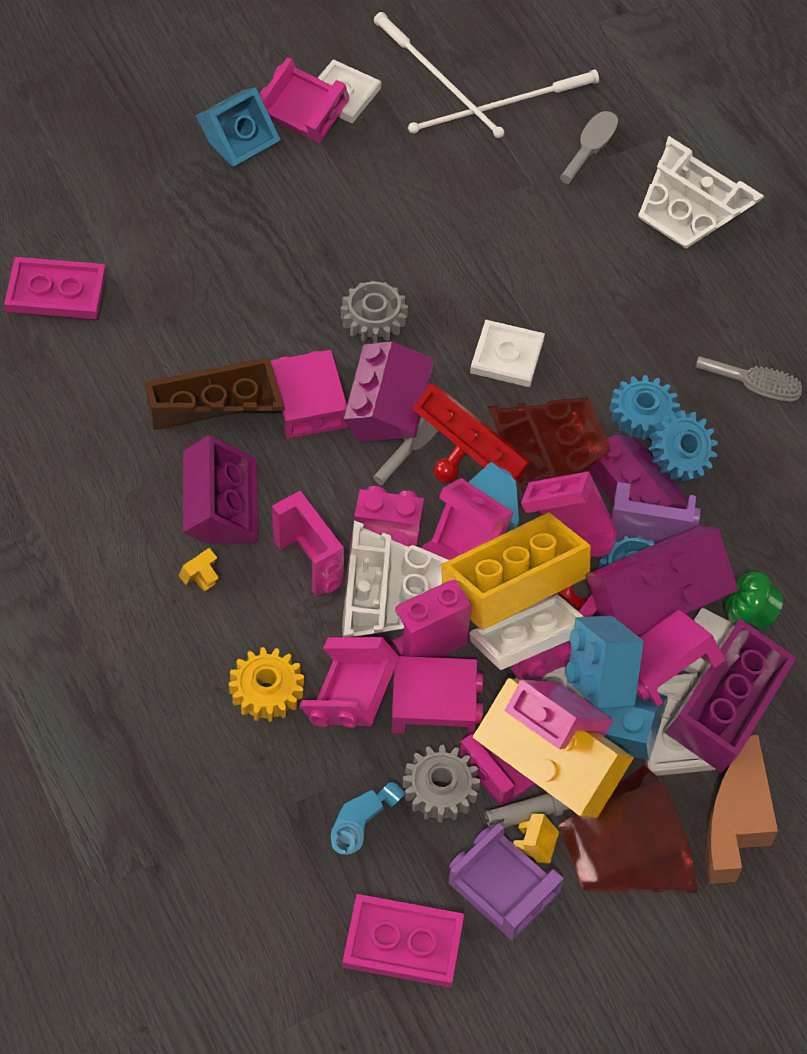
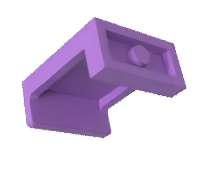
(650, 520)
(503, 882)

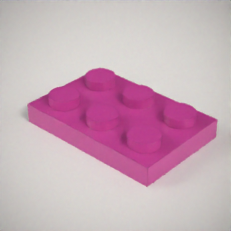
(55, 288)
(403, 940)

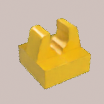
(200, 570)
(539, 838)

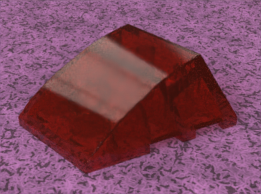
(554, 436)
(632, 841)

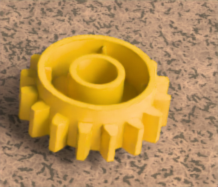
(262, 669)

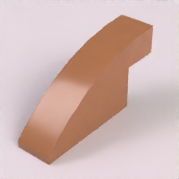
(740, 815)

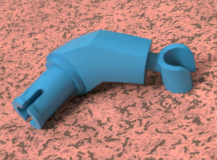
(350, 825)

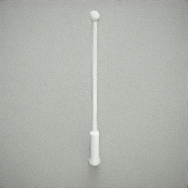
(382, 21)
(557, 87)

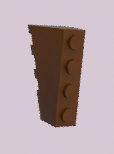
(213, 393)

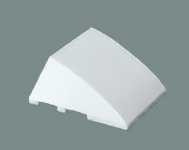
(692, 198)
(380, 578)

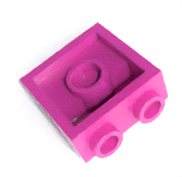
(390, 514)

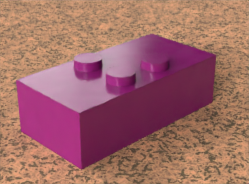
(665, 577)
(730, 697)

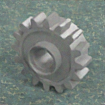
(374, 311)
(444, 767)

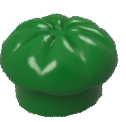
(755, 601)

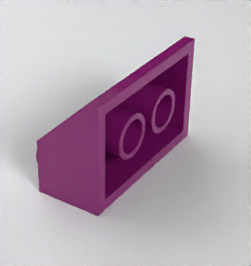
(386, 390)
(633, 465)
(219, 493)

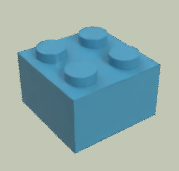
(604, 661)

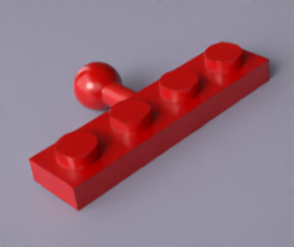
(468, 434)

